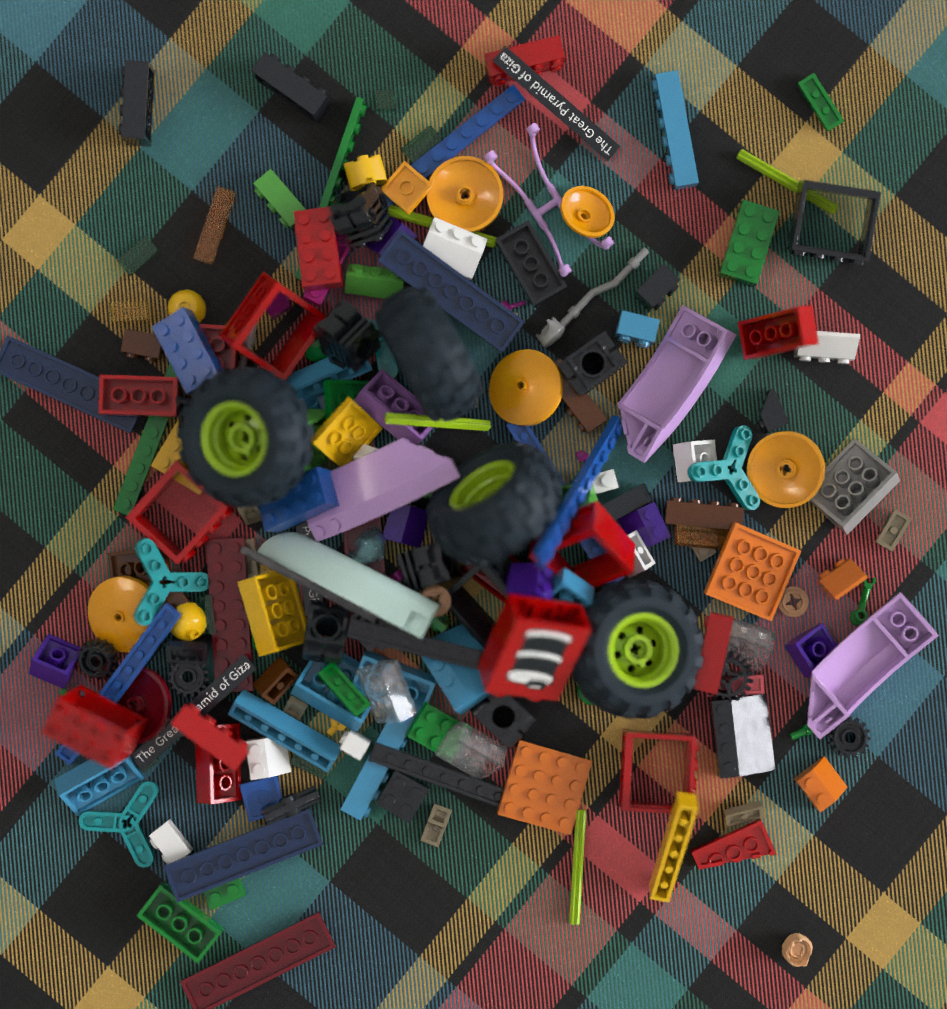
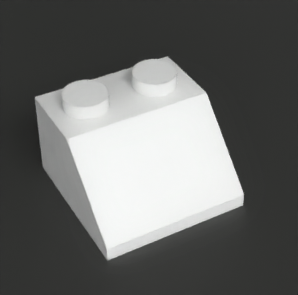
(690, 453)
(267, 758)

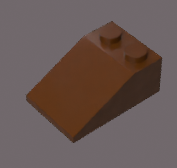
(128, 564)

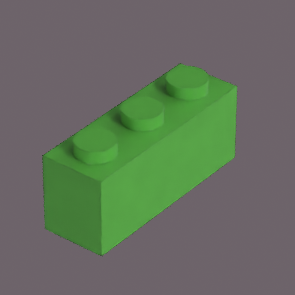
(279, 197)
(372, 281)

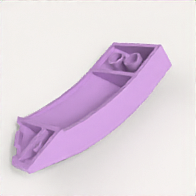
(672, 381)
(381, 484)
(865, 662)

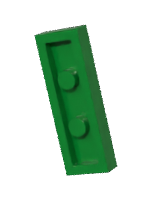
(820, 102)
(344, 689)

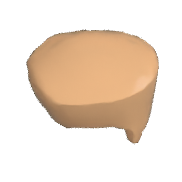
(797, 949)

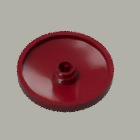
(150, 698)

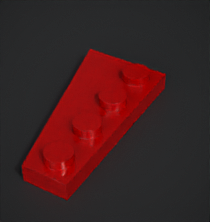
(741, 844)

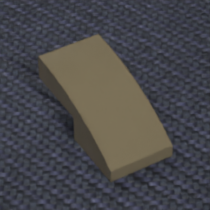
(436, 825)

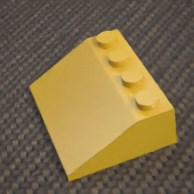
(273, 612)

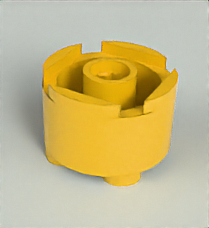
(365, 171)

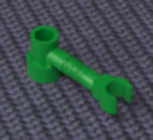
(853, 618)

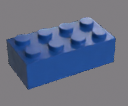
(187, 348)
(308, 499)

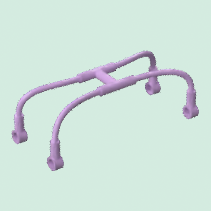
(537, 213)

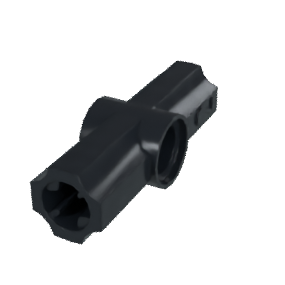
(290, 805)

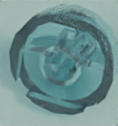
(369, 547)

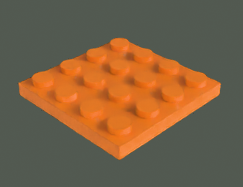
(752, 571)
(544, 787)

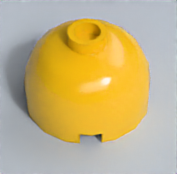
(189, 300)
(191, 623)

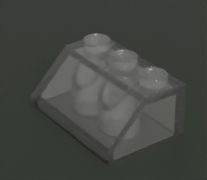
(752, 643)
(387, 691)
(472, 751)

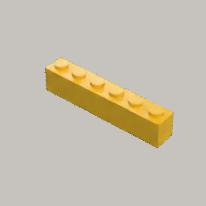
(673, 846)

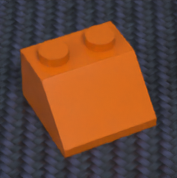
(841, 578)
(821, 784)

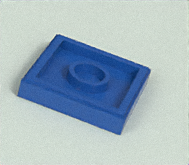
(259, 795)

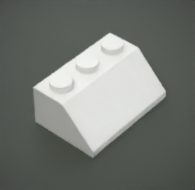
(455, 246)
(831, 347)

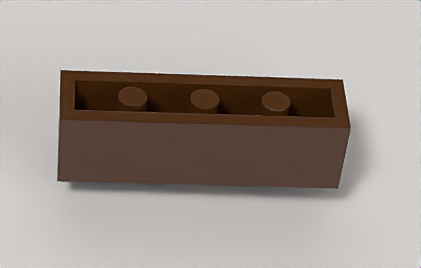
(582, 407)
(702, 515)

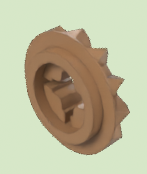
(445, 600)
(801, 605)

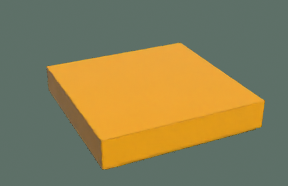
(406, 187)

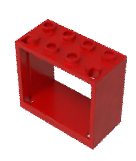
(251, 311)
(138, 519)
(595, 521)
(94, 726)
(690, 766)

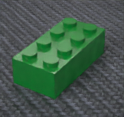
(748, 243)
(180, 922)

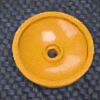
(587, 211)

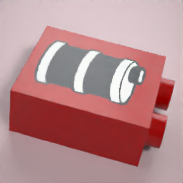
(533, 648)

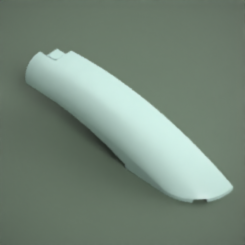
(352, 581)

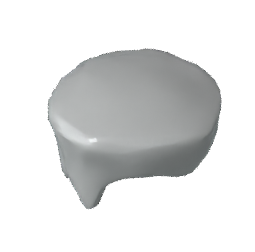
(551, 333)

